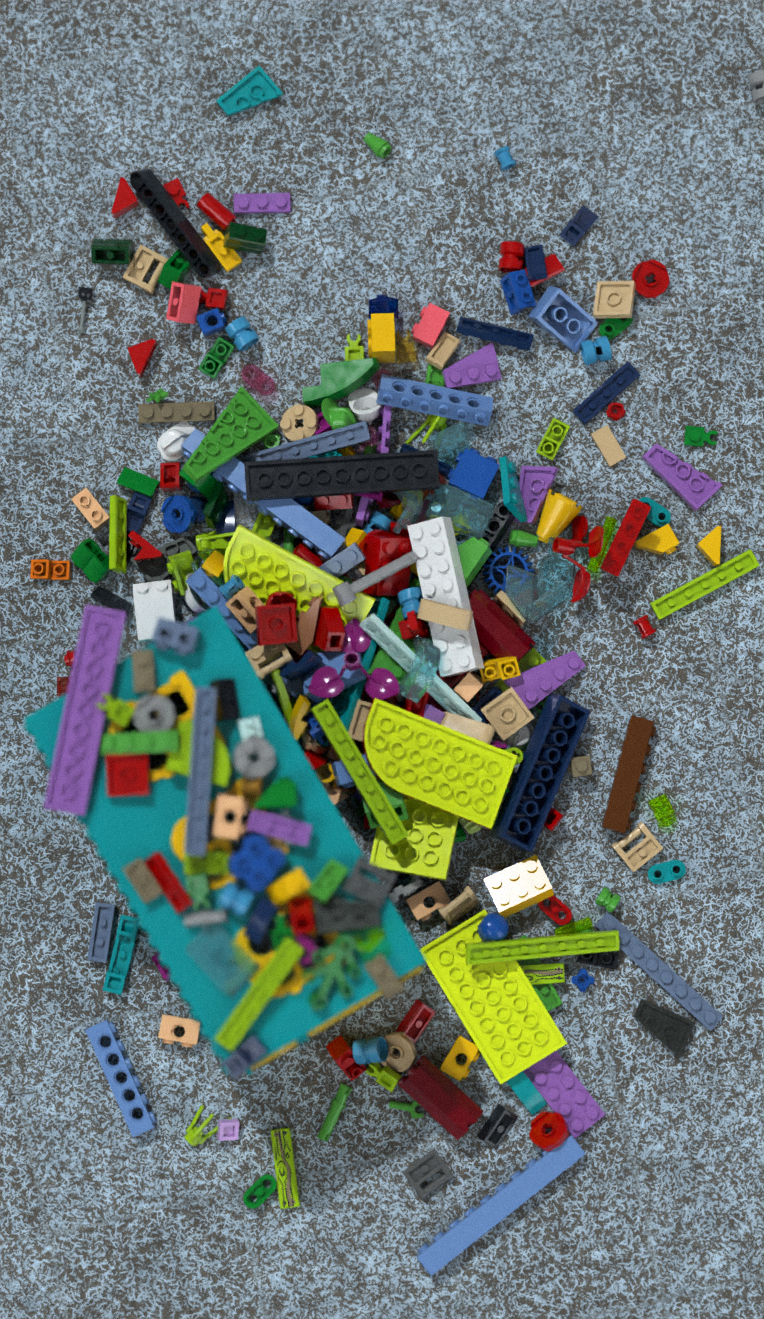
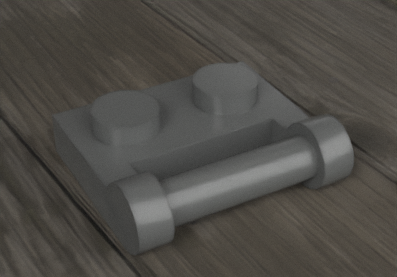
(367, 888)
(424, 1169)

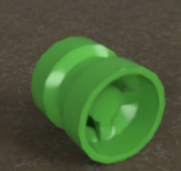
(607, 899)

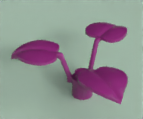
(327, 682)

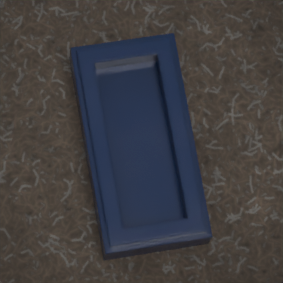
(535, 262)

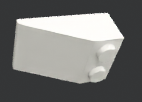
(150, 602)

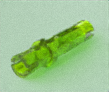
(608, 526)

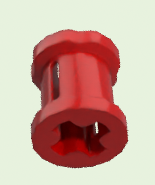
(644, 627)

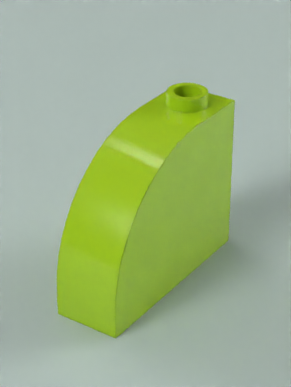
(180, 760)

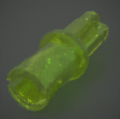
(575, 927)

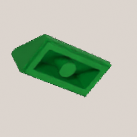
(137, 482)

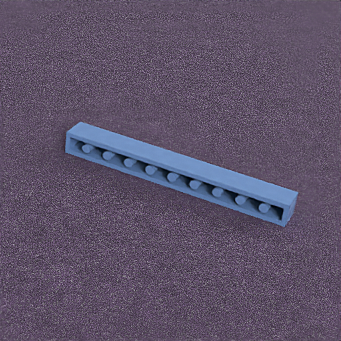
(283, 511)
(211, 594)
(499, 1205)

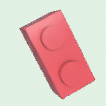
(183, 302)
(430, 326)

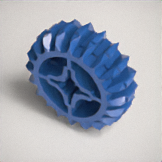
(499, 569)

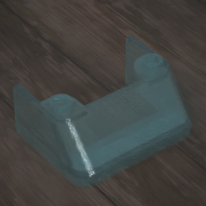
(541, 593)

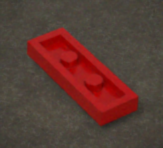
(168, 882)

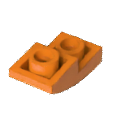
(51, 570)

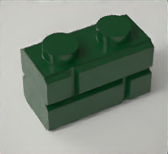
(245, 238)
(112, 251)

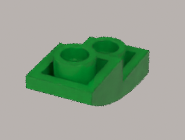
(216, 357)

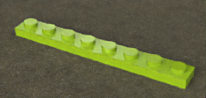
(359, 772)
(542, 947)

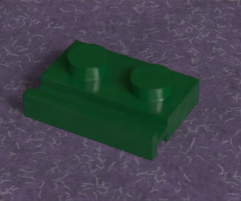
(215, 505)

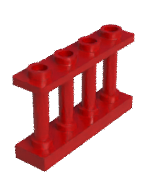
(625, 537)

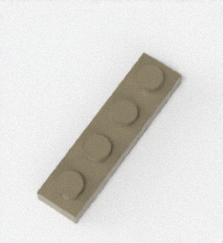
(176, 412)

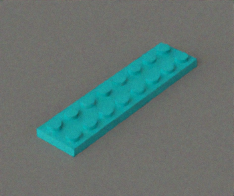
(346, 701)

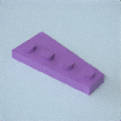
(686, 481)
(543, 679)

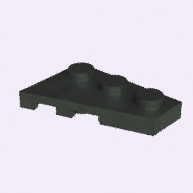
(156, 568)
(345, 915)
(665, 1025)

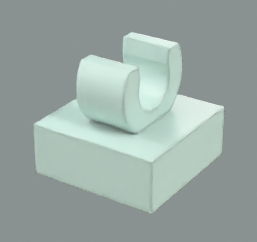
(250, 727)

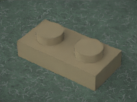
(143, 671)
(142, 880)
(384, 976)

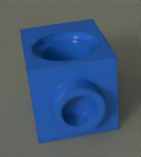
(208, 330)

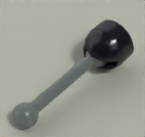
(85, 295)

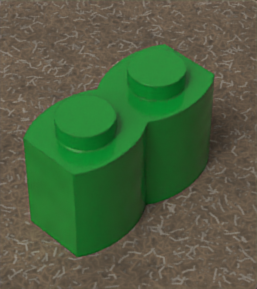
(91, 560)

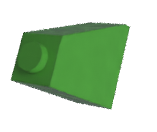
(473, 555)

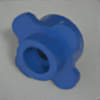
(577, 980)

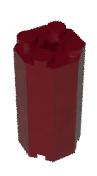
(496, 630)
(440, 1097)

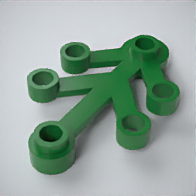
(332, 969)

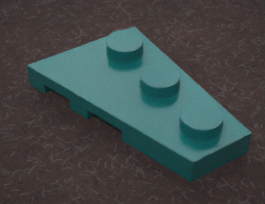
(249, 92)
(511, 490)

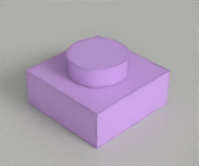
(228, 1129)

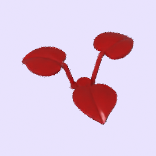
(567, 547)

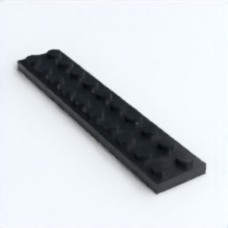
(341, 475)

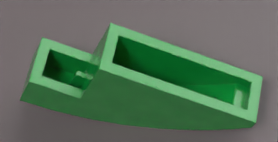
(339, 380)

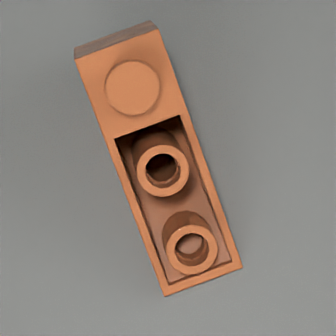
(307, 625)

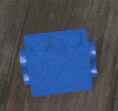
(473, 473)
(256, 862)

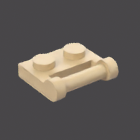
(140, 267)
(264, 654)
(641, 852)
(459, 906)

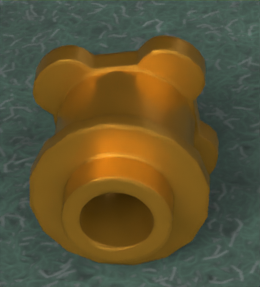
(250, 787)

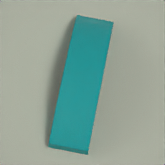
(121, 954)
(527, 1092)

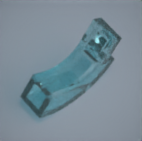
(412, 506)
(422, 671)

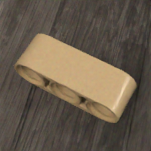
(445, 614)
(470, 727)

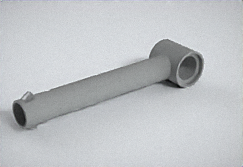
(346, 592)

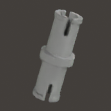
(205, 918)

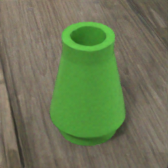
(377, 145)
(520, 538)

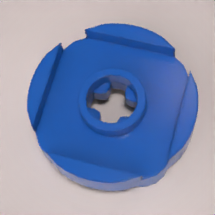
(187, 514)

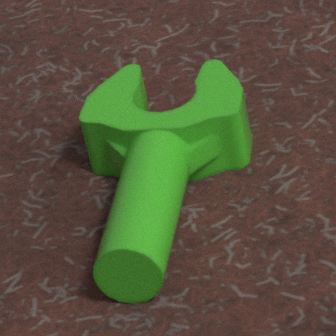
(407, 1107)

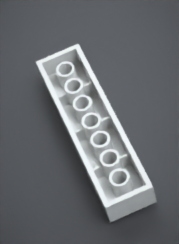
(444, 582)

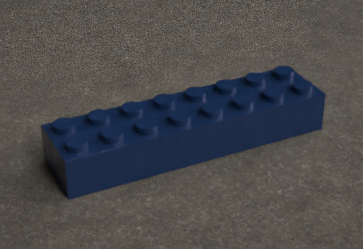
(540, 773)

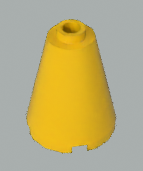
(556, 515)

